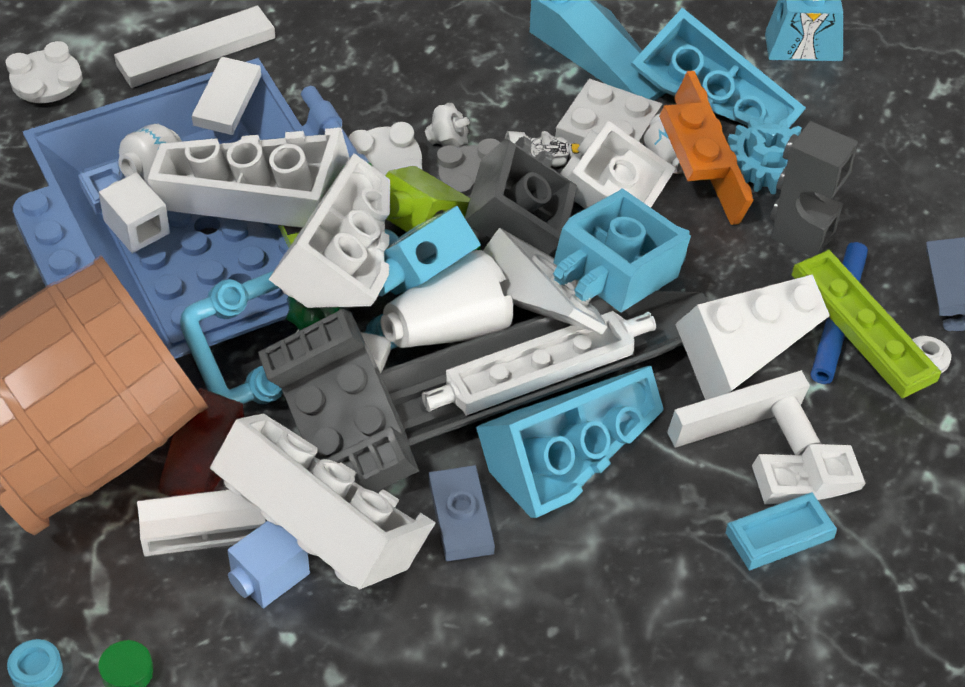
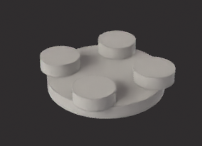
(460, 165)

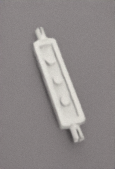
(537, 364)

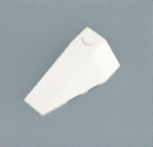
(342, 244)

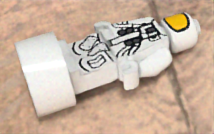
(554, 145)

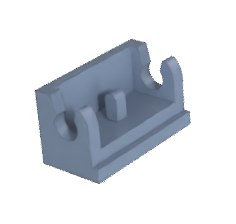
(948, 276)

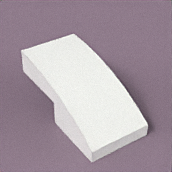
(820, 469)

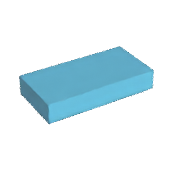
(780, 531)

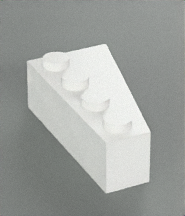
(250, 178)
(319, 502)

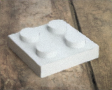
(601, 103)

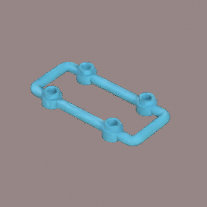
(226, 302)

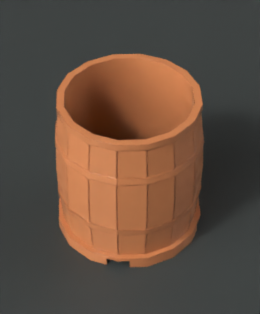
(81, 393)

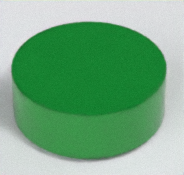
(126, 665)

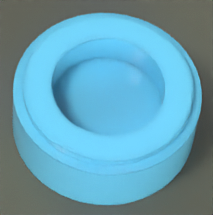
(35, 664)

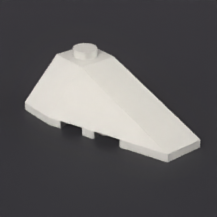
(533, 284)

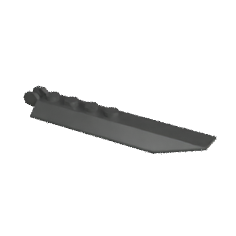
(411, 379)

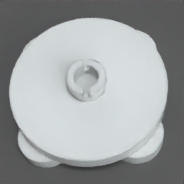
(44, 74)
(388, 147)

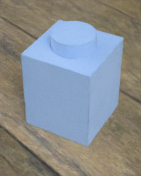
(267, 563)

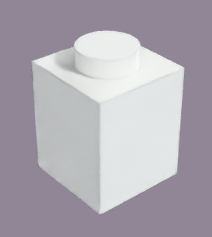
(134, 212)

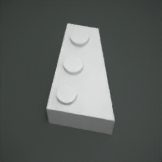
(747, 330)

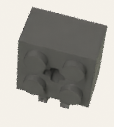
(521, 195)

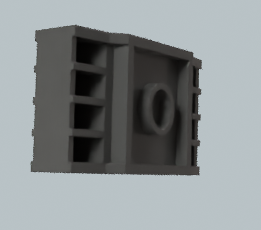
(341, 400)

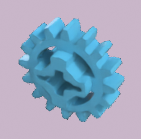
(761, 151)

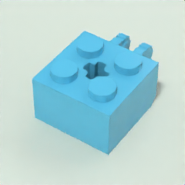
(619, 251)

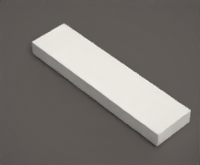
(194, 46)

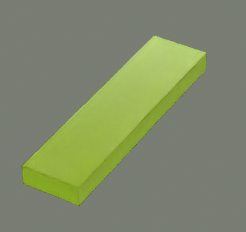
(869, 326)

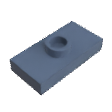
(461, 513)

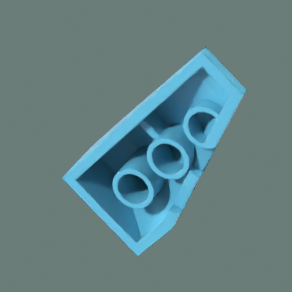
(592, 40)
(731, 81)
(559, 444)

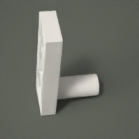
(745, 406)

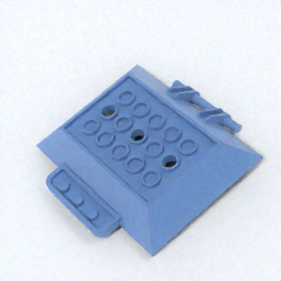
(186, 263)

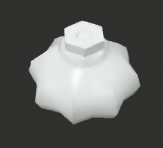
(448, 127)

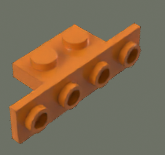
(703, 147)

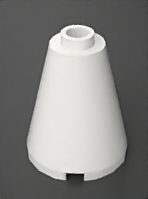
(451, 306)

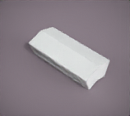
(196, 521)

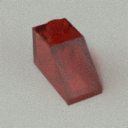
(197, 445)

